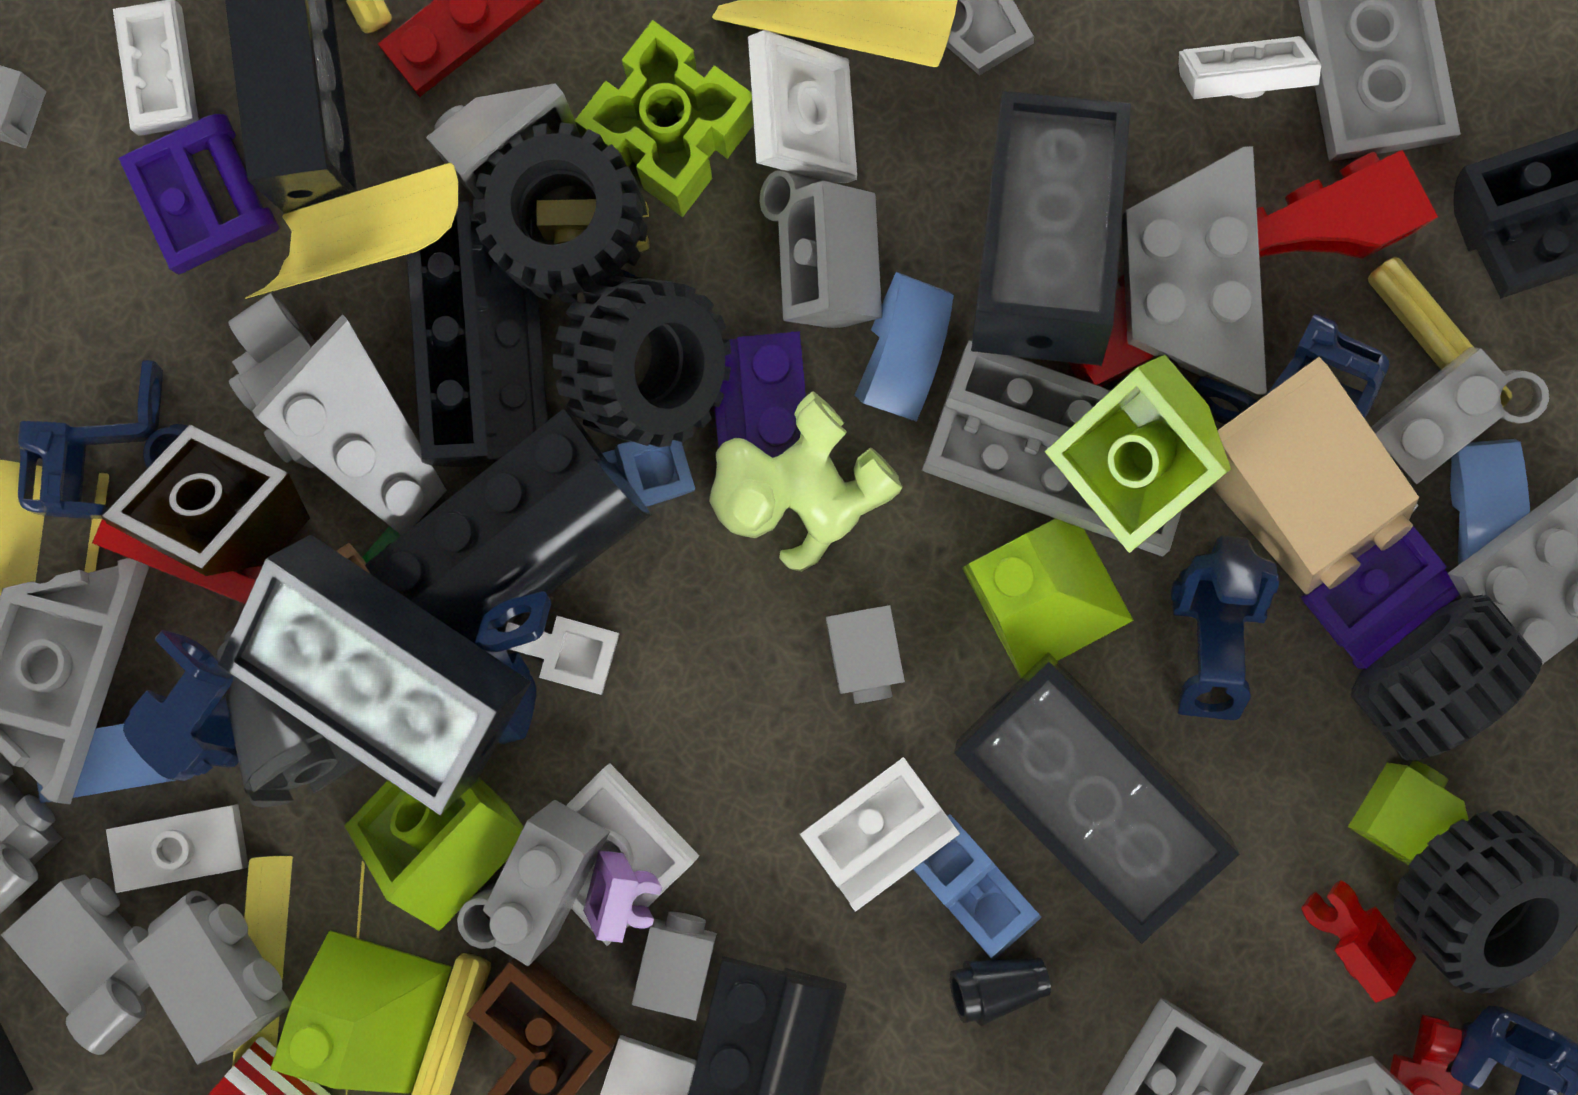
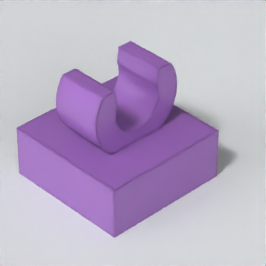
(612, 896)

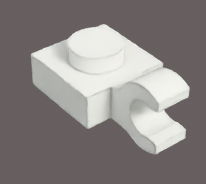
(573, 654)

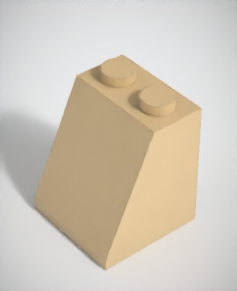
(1313, 479)

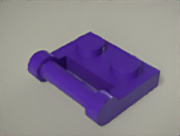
(179, 201)

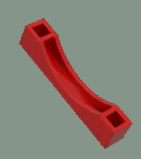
(1353, 217)

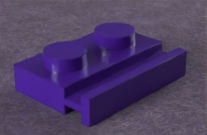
(762, 392)
(1383, 598)

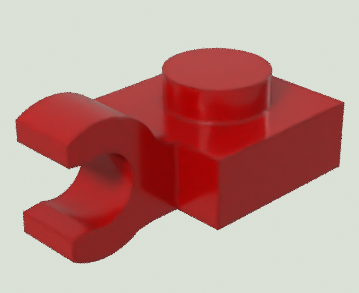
(1367, 944)
(1434, 1051)

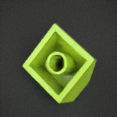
(430, 859)

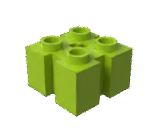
(663, 84)

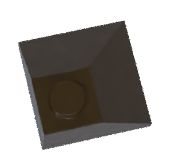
(210, 506)

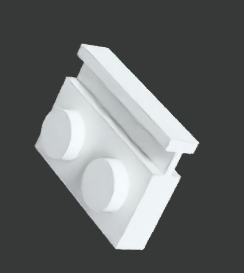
(879, 834)

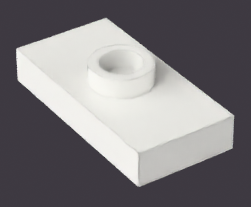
(155, 67)
(1248, 68)
(177, 848)

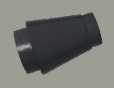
(997, 987)

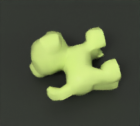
(757, 489)

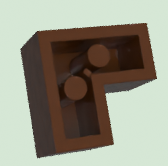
(546, 1029)

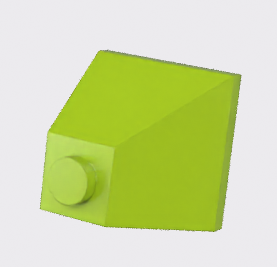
(1143, 452)
(1047, 594)
(362, 1017)

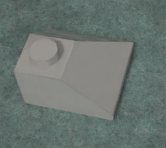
(474, 131)

